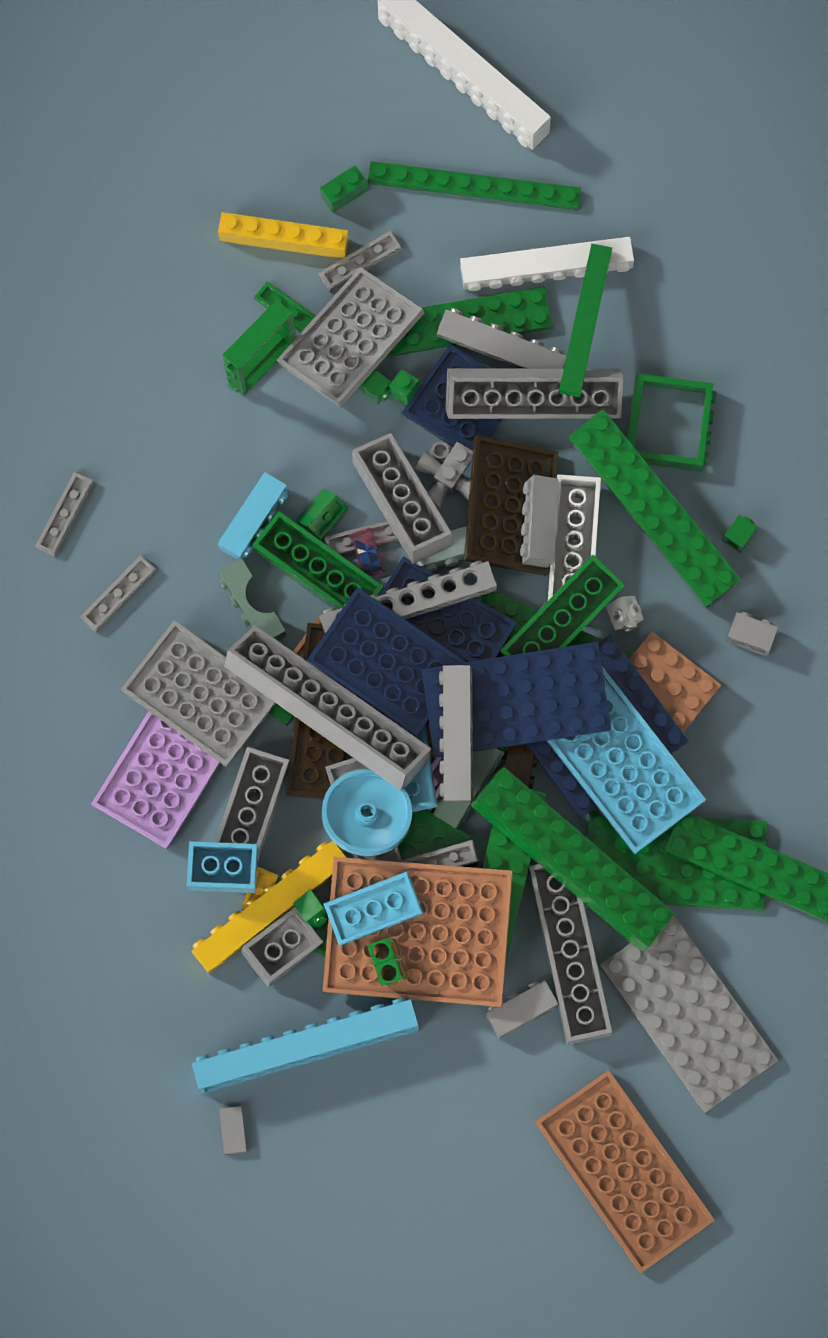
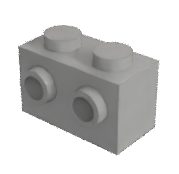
(752, 633)

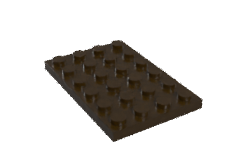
(498, 499)

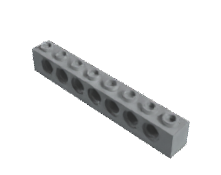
(421, 605)

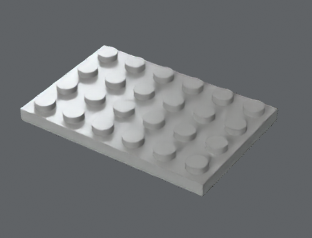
(350, 337)
(196, 695)

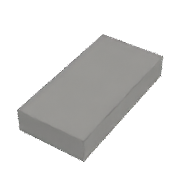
(233, 1130)

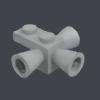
(449, 475)

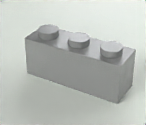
(521, 1009)

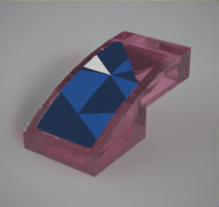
(367, 552)

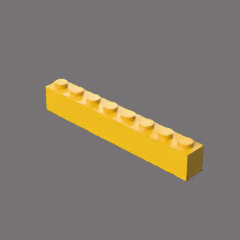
(267, 909)

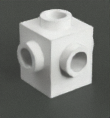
(625, 613)

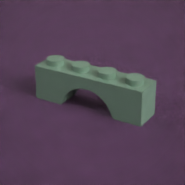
(237, 580)

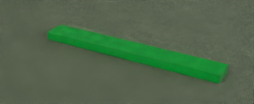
(585, 320)

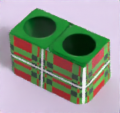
(389, 960)

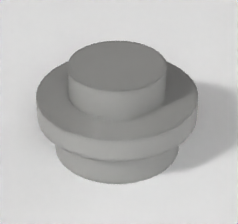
(440, 451)

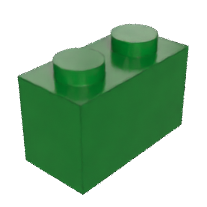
(344, 189)

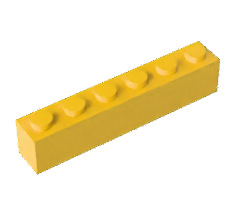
(283, 235)

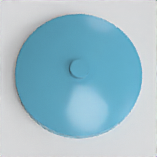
(366, 813)

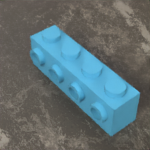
(253, 517)

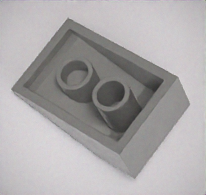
(281, 947)

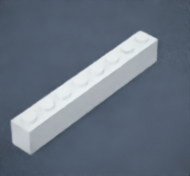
(540, 264)

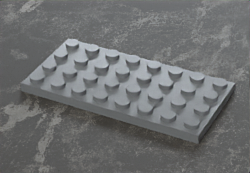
(689, 1015)

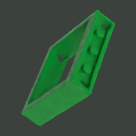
(259, 348)
(680, 384)

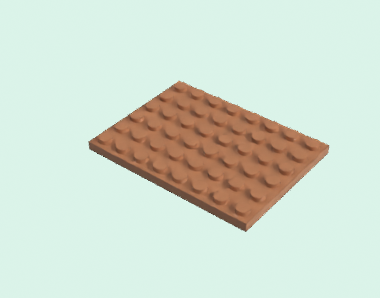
(448, 952)

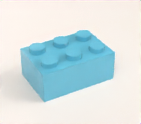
(222, 867)

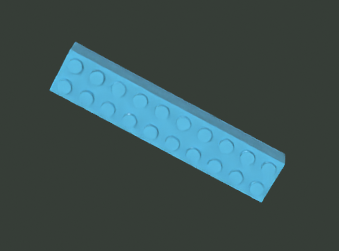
(305, 1046)

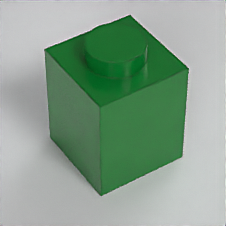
(376, 387)
(404, 387)
(740, 533)
(311, 909)

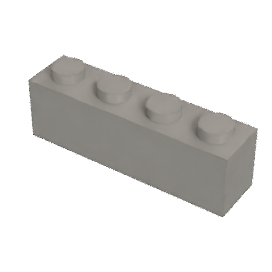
(539, 521)

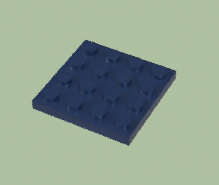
(429, 404)

